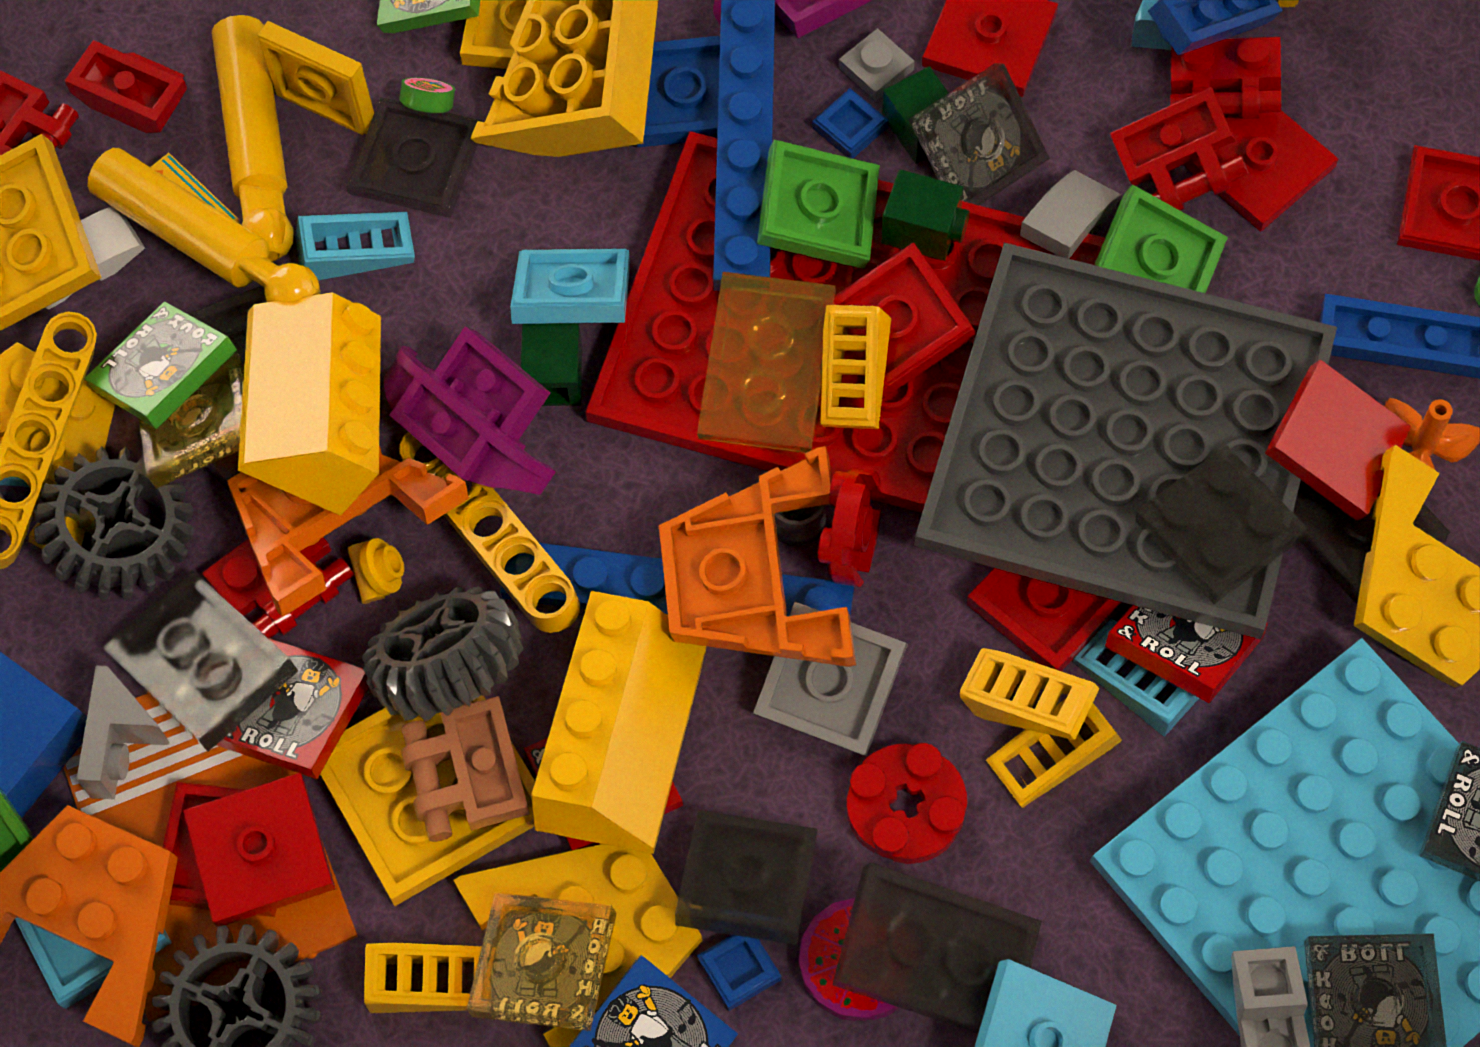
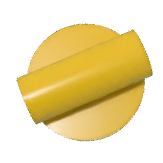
(376, 569)

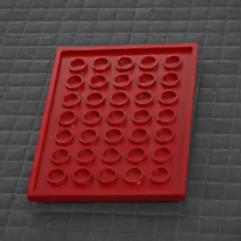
(662, 351)

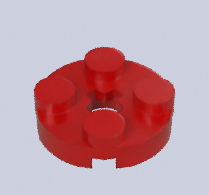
(855, 526)
(893, 833)

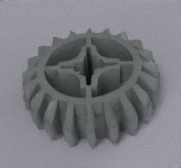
(74, 498)
(443, 653)
(247, 982)

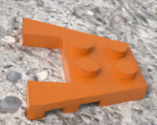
(285, 524)
(728, 573)
(102, 895)

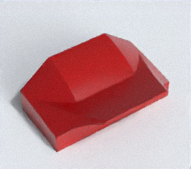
(126, 87)

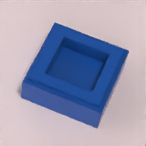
(850, 124)
(739, 969)

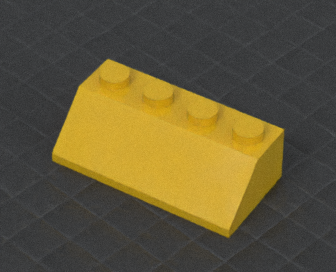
(312, 398)
(617, 727)

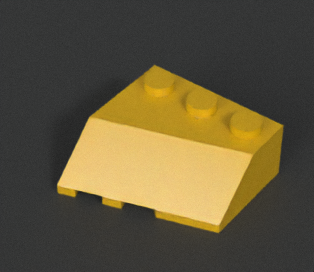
(574, 78)

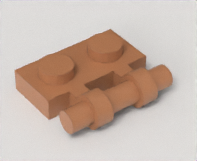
(483, 764)

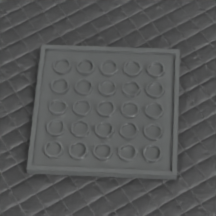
(1093, 403)

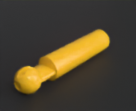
(252, 131)
(195, 227)

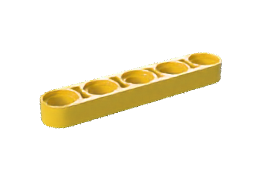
(46, 415)
(508, 541)

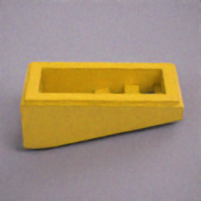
(835, 343)
(994, 679)
(1085, 752)
(404, 955)

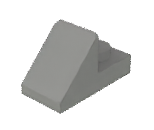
(111, 721)

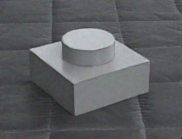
(876, 64)

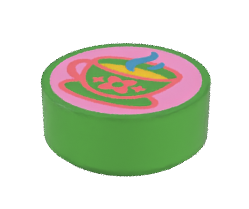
(427, 95)

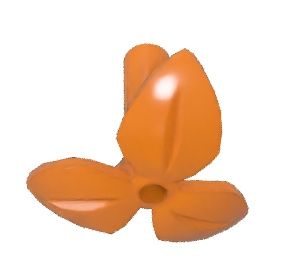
(1434, 433)

